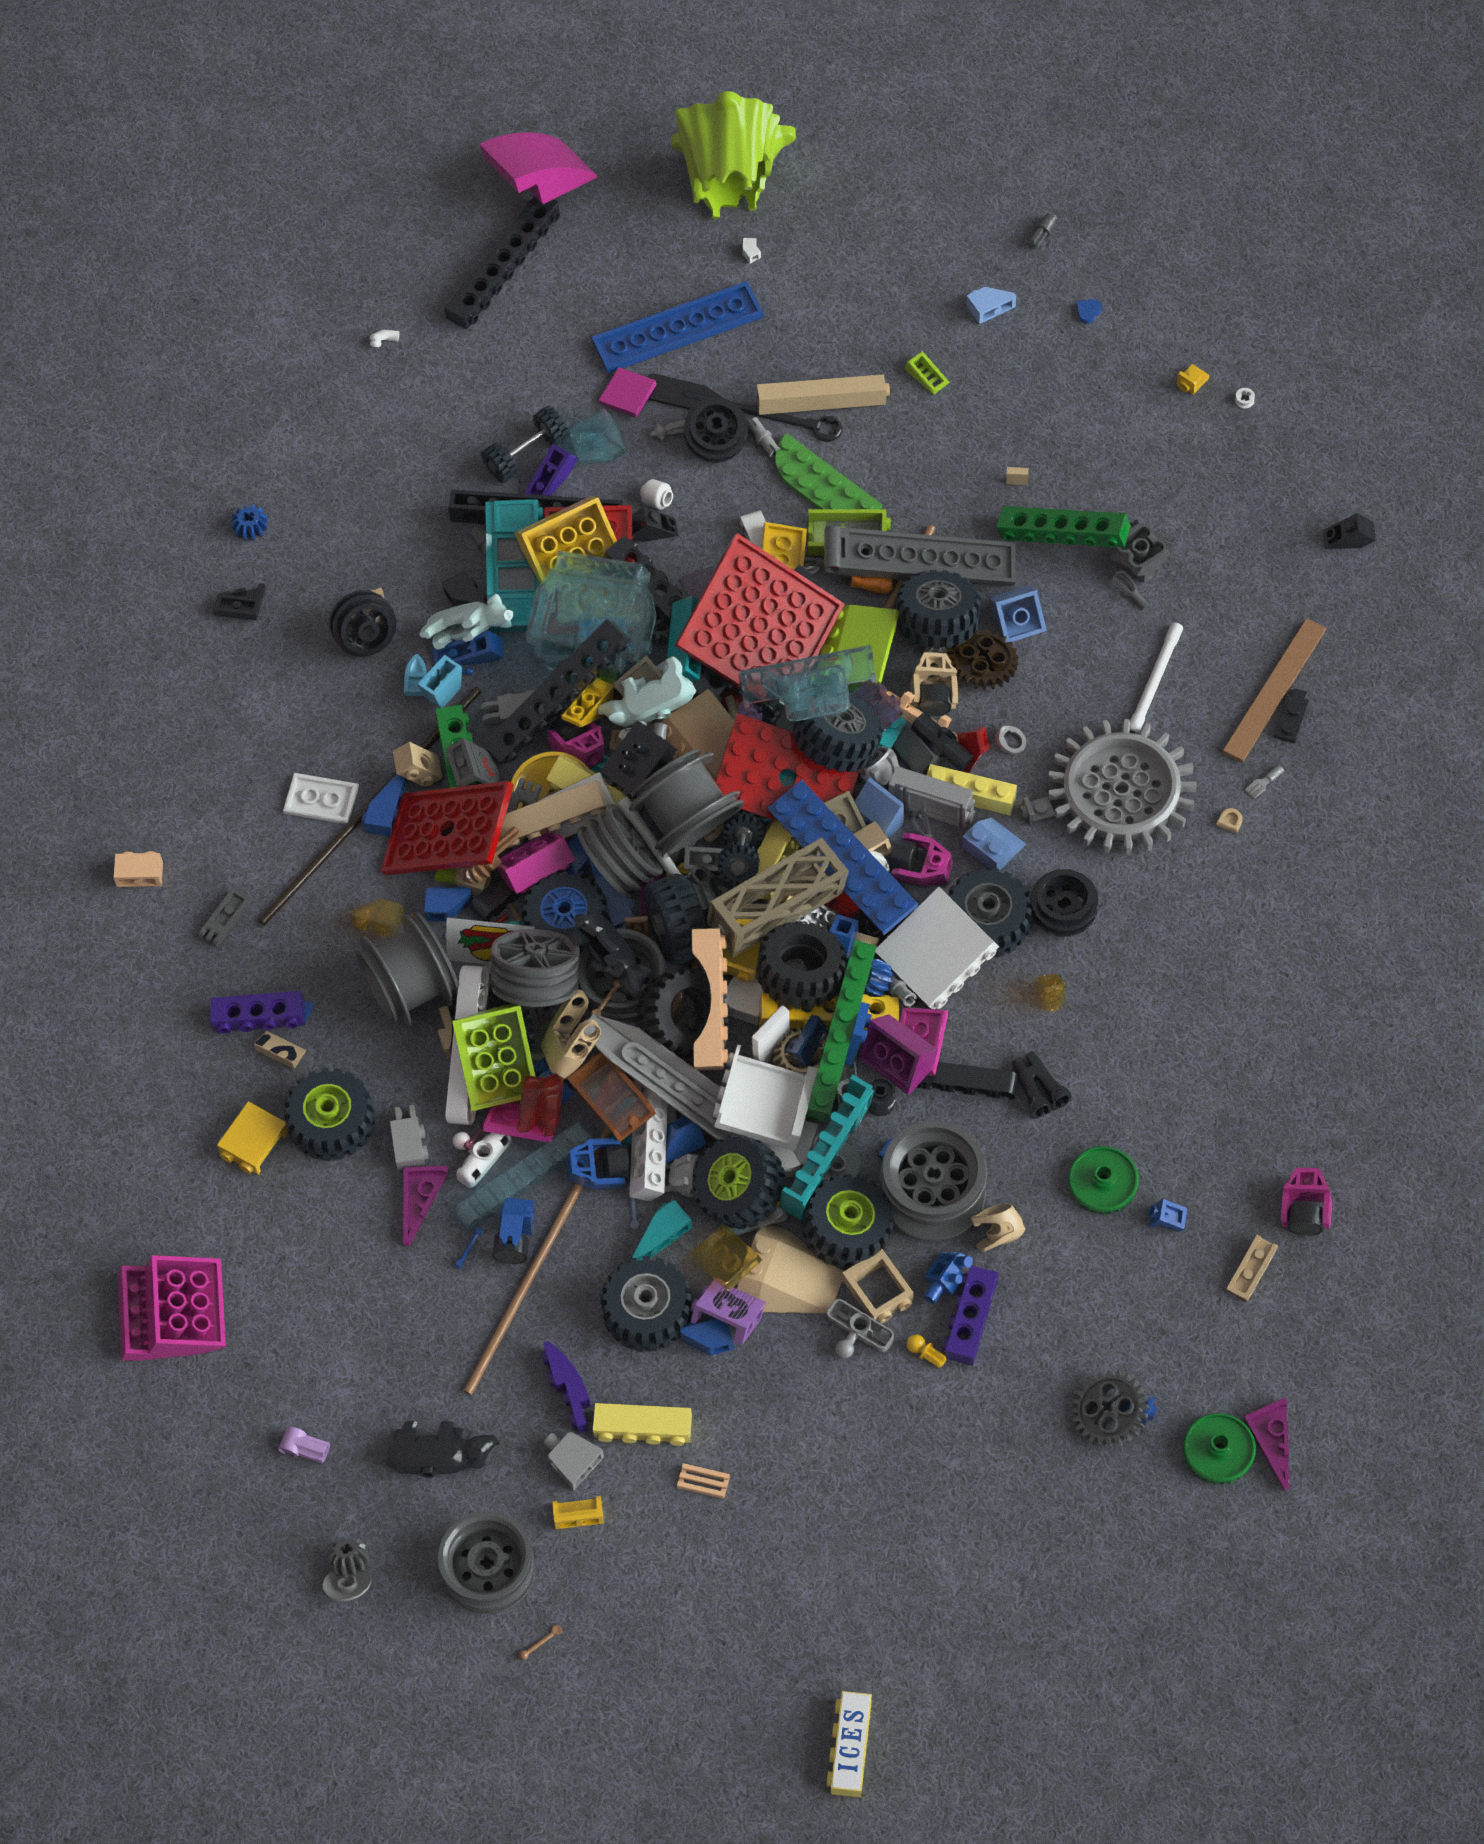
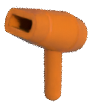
(874, 585)

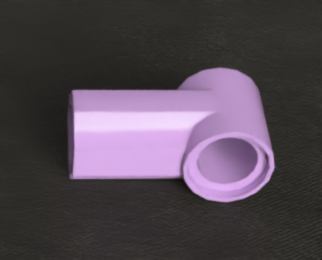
(300, 1444)

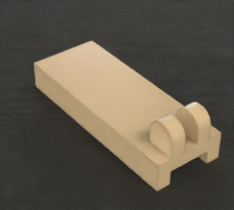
(1252, 1268)

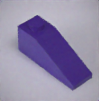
(552, 471)

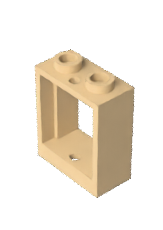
(864, 1268)

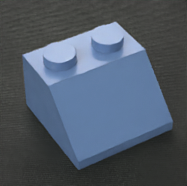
(1018, 613)
(880, 806)
(991, 843)

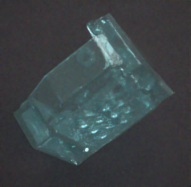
(562, 609)

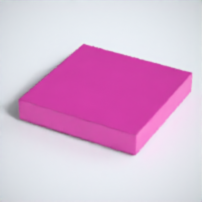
(627, 392)

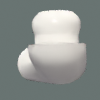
(389, 335)

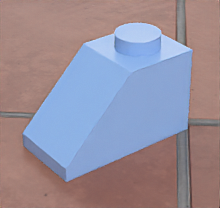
(989, 303)

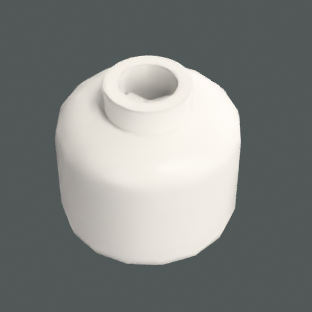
(656, 494)

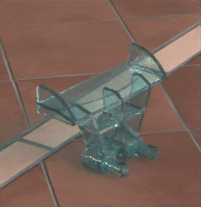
(811, 684)

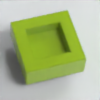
(446, 875)

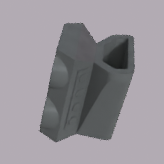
(1142, 553)

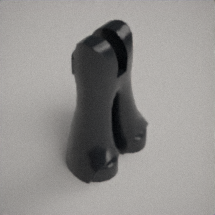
(1056, 1093)

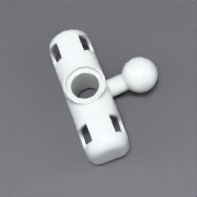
(490, 1145)

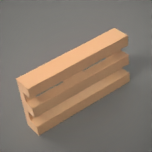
(707, 1472)

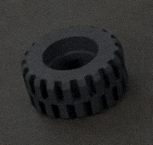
(796, 986)
(657, 1003)

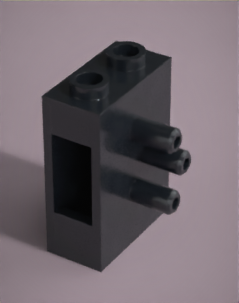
(637, 758)

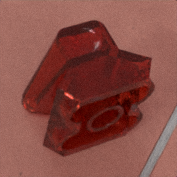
(541, 1104)

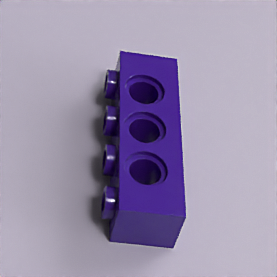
(247, 1005)
(985, 1283)

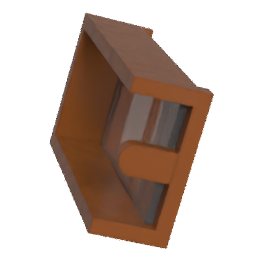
(611, 1096)

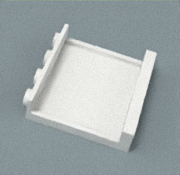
(936, 949)
(763, 1101)

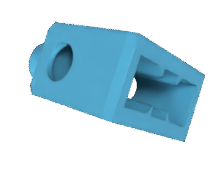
(441, 682)

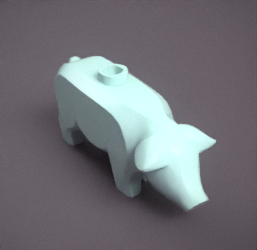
(466, 621)
(652, 699)

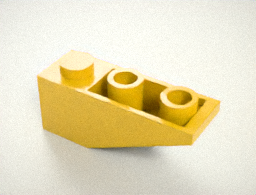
(585, 707)

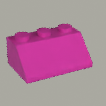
(535, 861)

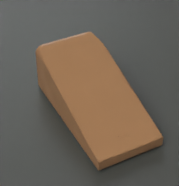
(638, 924)

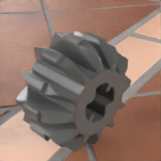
(348, 1557)

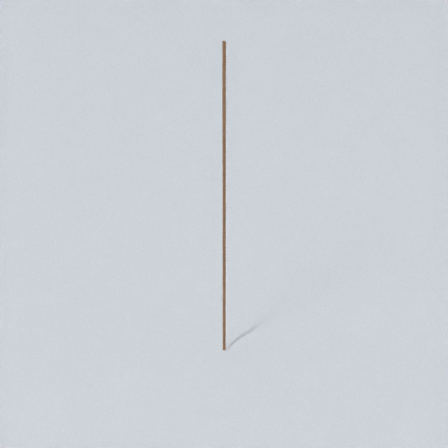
(576, 1189)

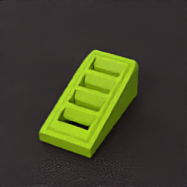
(921, 358)

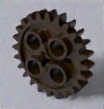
(984, 660)

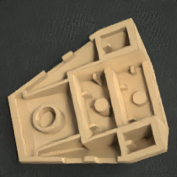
(790, 1274)

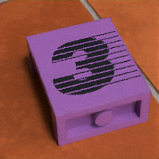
(730, 1307)

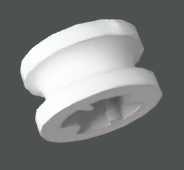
(1247, 392)

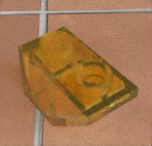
(382, 914)
(1050, 991)

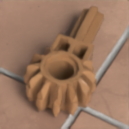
(477, 874)

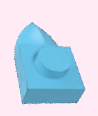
(414, 674)

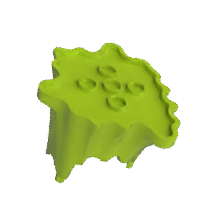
(729, 148)

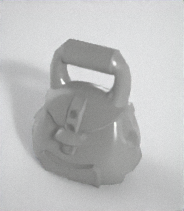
(881, 766)
(682, 1175)

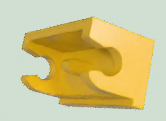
(578, 1513)

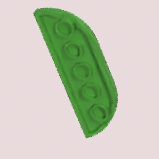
(818, 480)

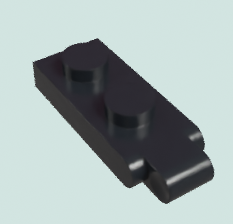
(1292, 716)

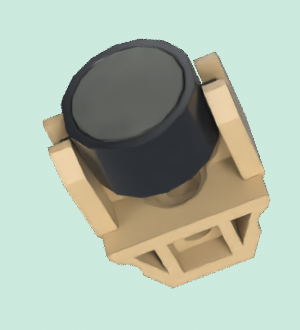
(938, 693)

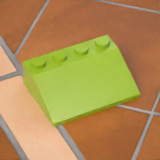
(862, 627)
(493, 1055)

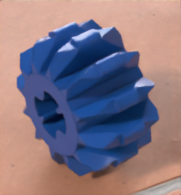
(249, 522)
(878, 978)

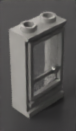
(933, 796)

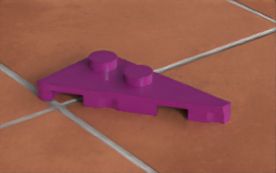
(419, 1193)
(1270, 1432)

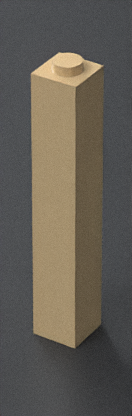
(822, 394)

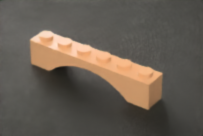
(709, 1047)

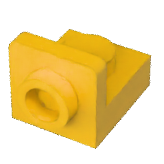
(1191, 379)

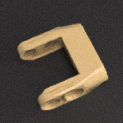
(559, 1046)

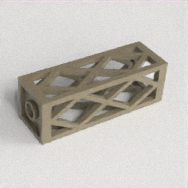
(724, 913)

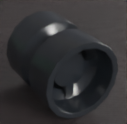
(883, 1096)

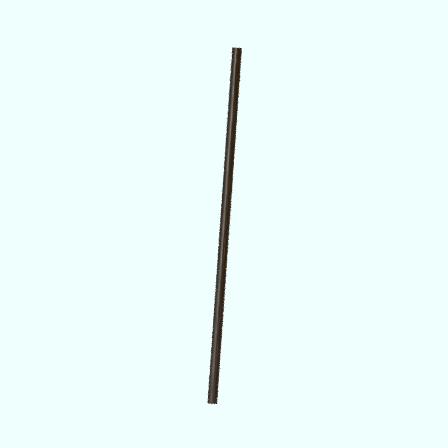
(347, 830)

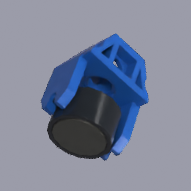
(614, 1164)
(516, 1219)

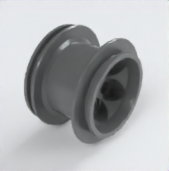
(685, 802)
(407, 970)
(934, 1144)

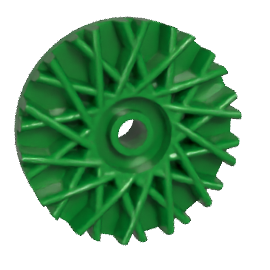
(1108, 1193)
(1214, 1463)

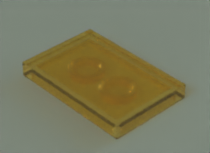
(725, 1257)

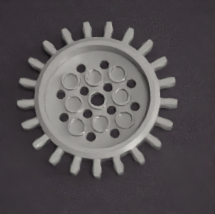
(1132, 753)

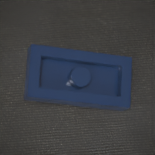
(809, 1040)

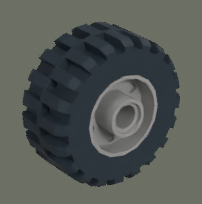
(646, 1303)

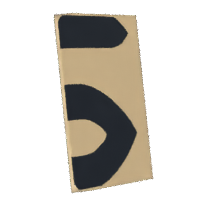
(279, 1049)

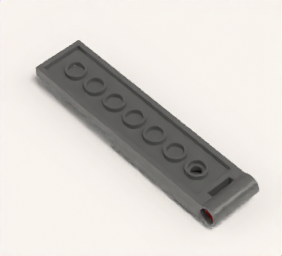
(907, 554)

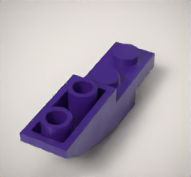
(566, 1378)

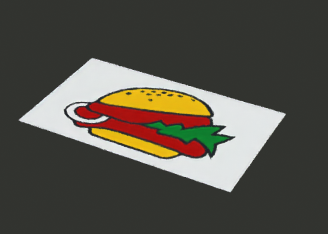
(473, 939)

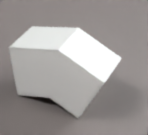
(750, 249)

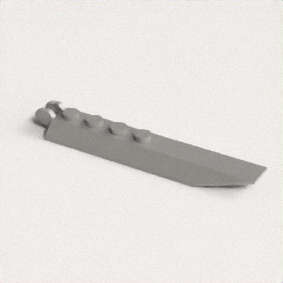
(660, 1072)

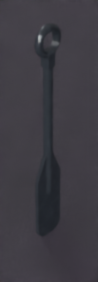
(687, 394)

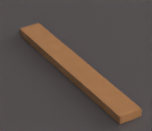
(1274, 690)

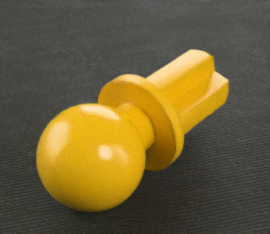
(916, 1344)

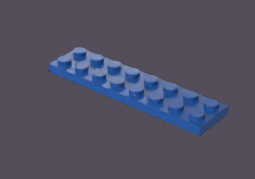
(677, 327)
(868, 881)

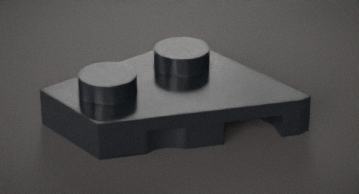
(240, 603)

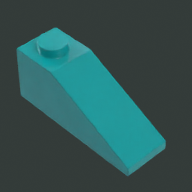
(666, 1227)

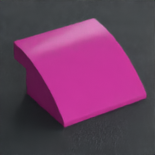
(536, 164)
(171, 1308)

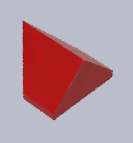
(975, 742)

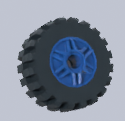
(558, 900)

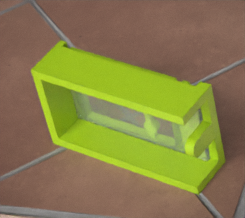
(846, 518)

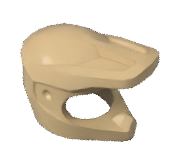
(1005, 1227)

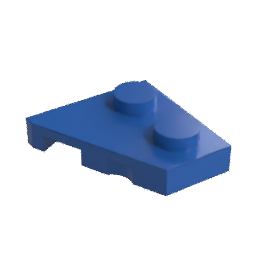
(859, 1034)

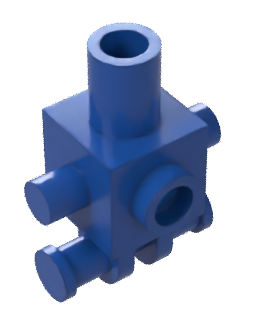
(945, 1274)

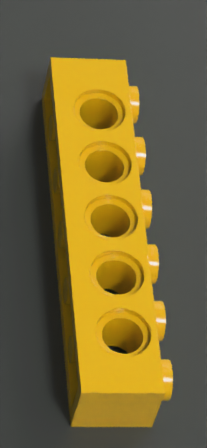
(797, 1017)

